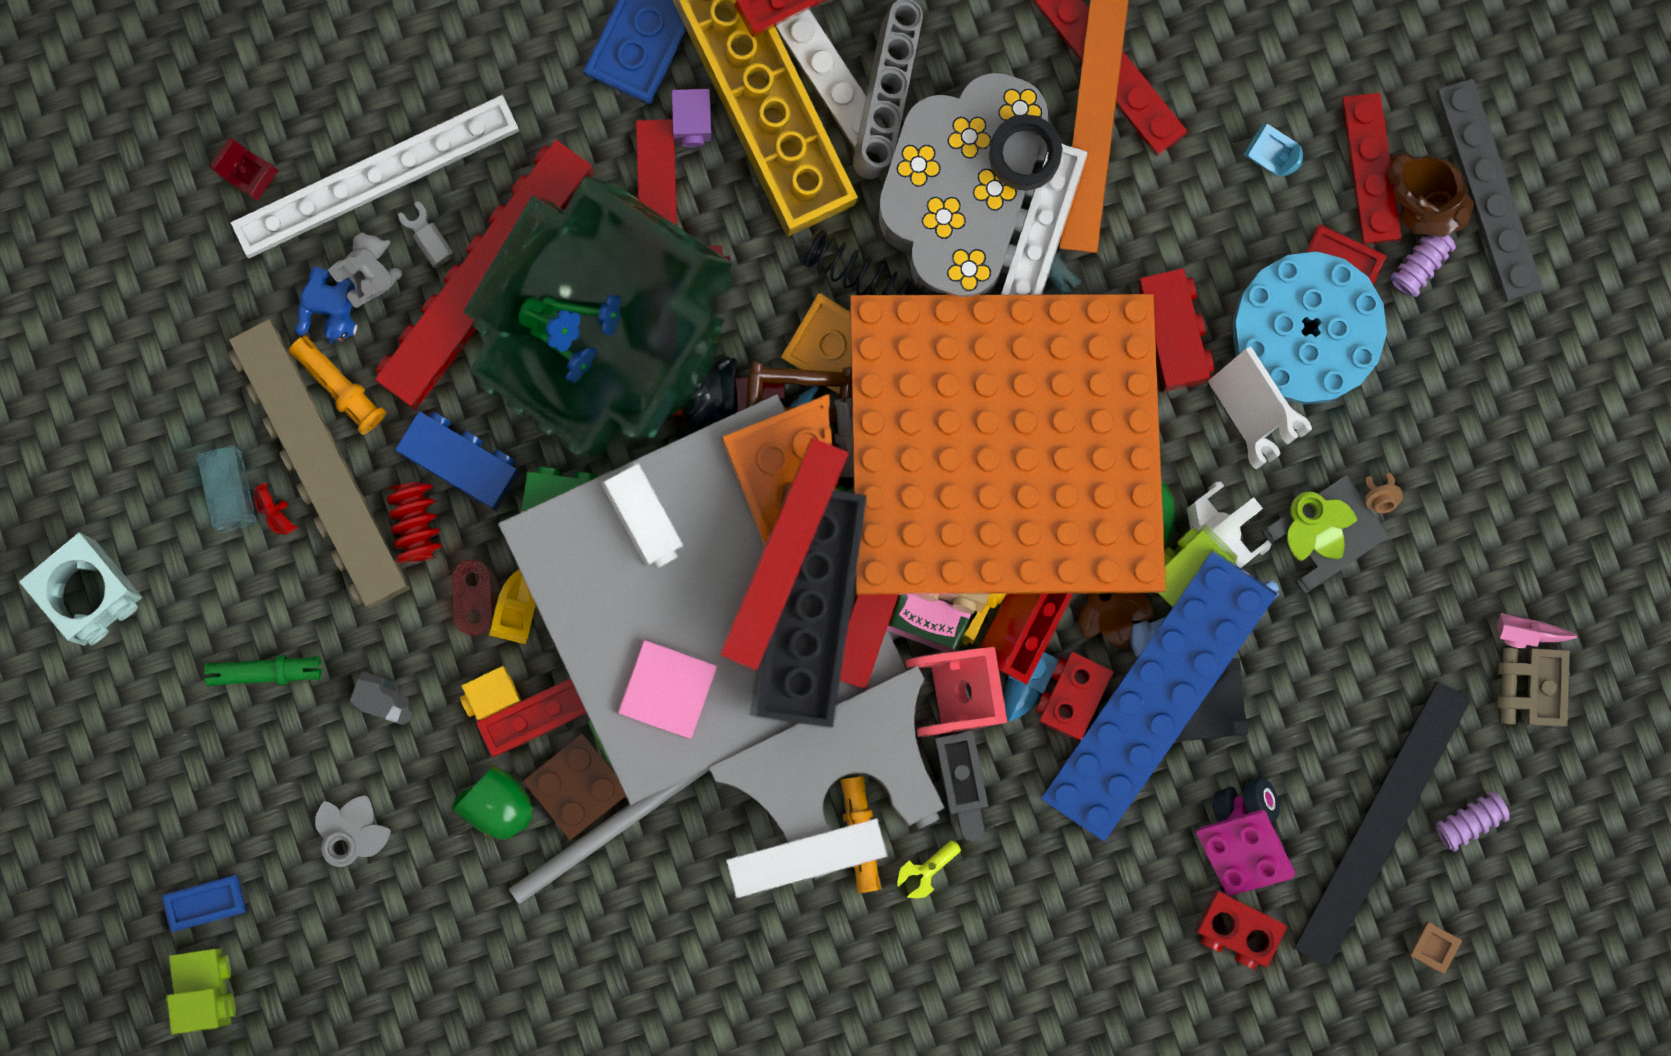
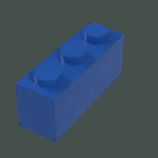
(458, 459)

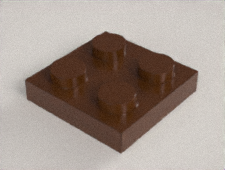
(576, 787)

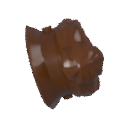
(1430, 194)

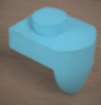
(1274, 151)

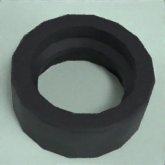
(1028, 123)

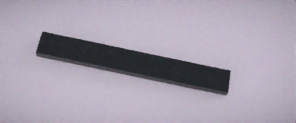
(1382, 824)

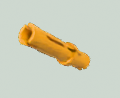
(858, 812)

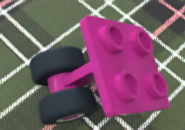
(1243, 839)

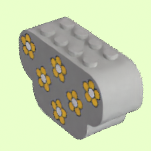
(944, 196)

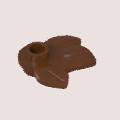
(1114, 617)

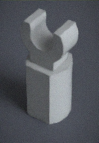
(428, 237)

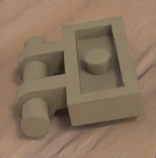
(1546, 688)

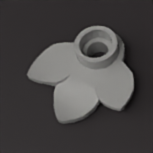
(354, 827)

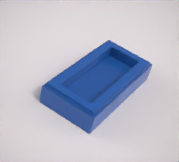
(204, 903)

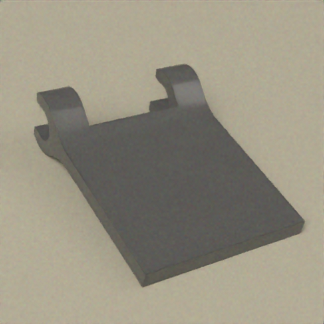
(1358, 538)

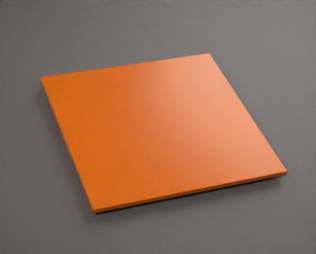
(1007, 444)

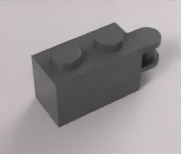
(962, 782)

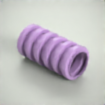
(1422, 263)
(1472, 821)

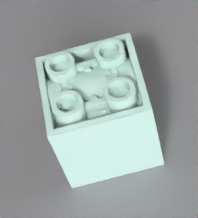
(48, 583)

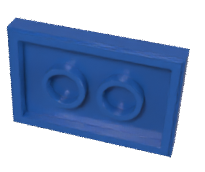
(637, 47)

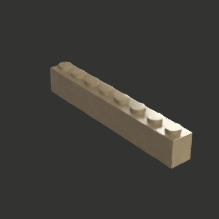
(319, 464)

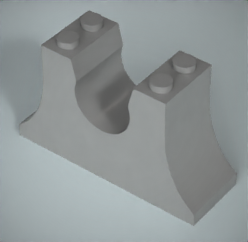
(869, 738)

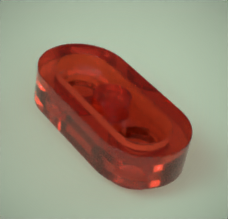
(472, 598)

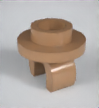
(1383, 498)

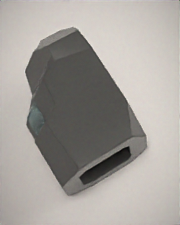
(380, 698)

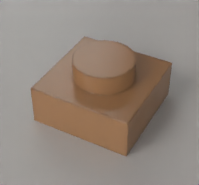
(1435, 947)

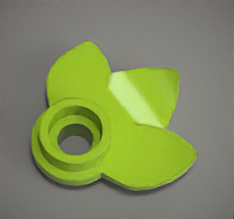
(1322, 531)

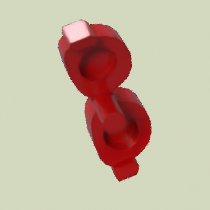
(275, 519)

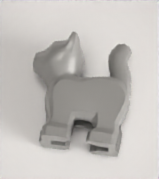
(364, 270)

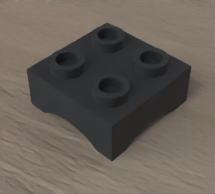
(1221, 710)

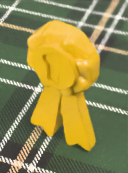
(974, 627)

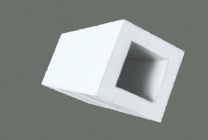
(642, 516)

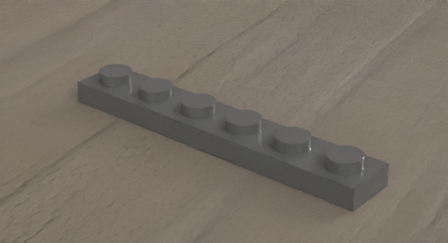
(1489, 190)

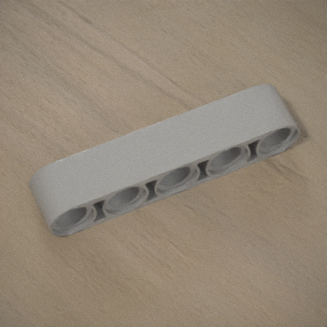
(880, 103)

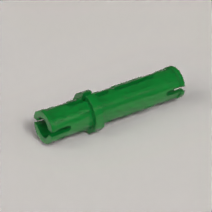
(261, 671)

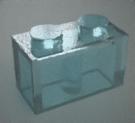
(226, 488)

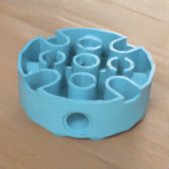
(1346, 319)

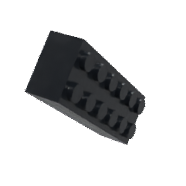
(806, 650)

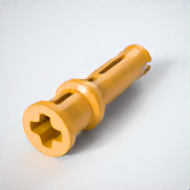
(348, 396)

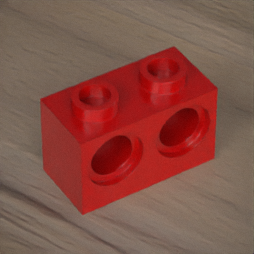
(1243, 921)

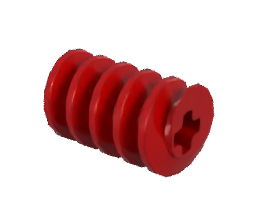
(413, 523)

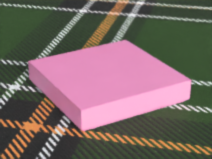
(667, 689)

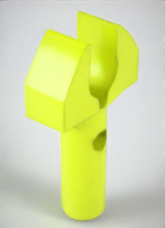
(928, 869)

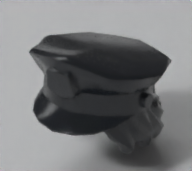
(712, 400)

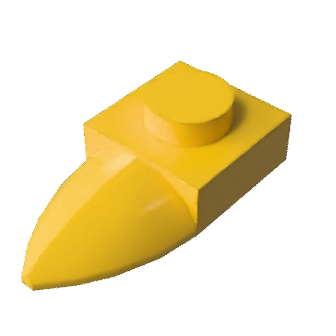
(513, 611)

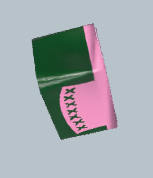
(929, 622)

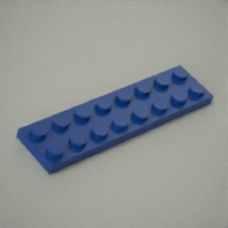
(1159, 695)

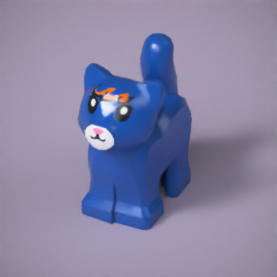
(326, 300)

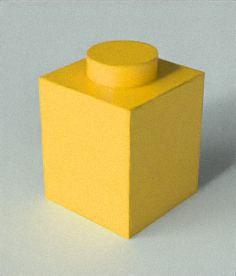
(489, 694)

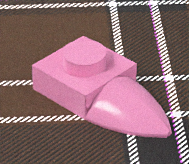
(1522, 631)

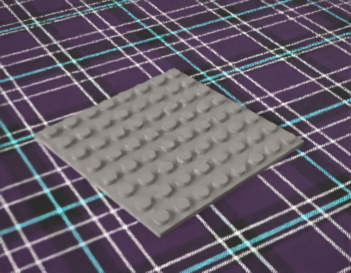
(606, 602)

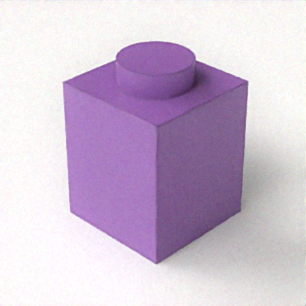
(692, 117)

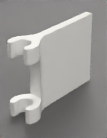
(1256, 406)

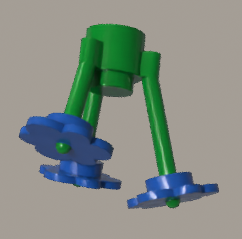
(561, 327)

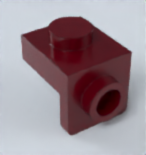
(243, 169)

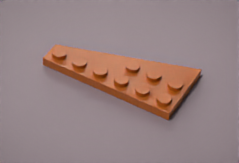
(770, 454)

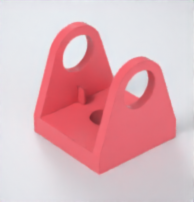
(950, 677)

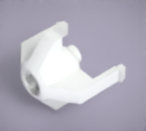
(1226, 526)

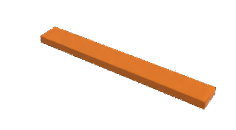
(1095, 121)

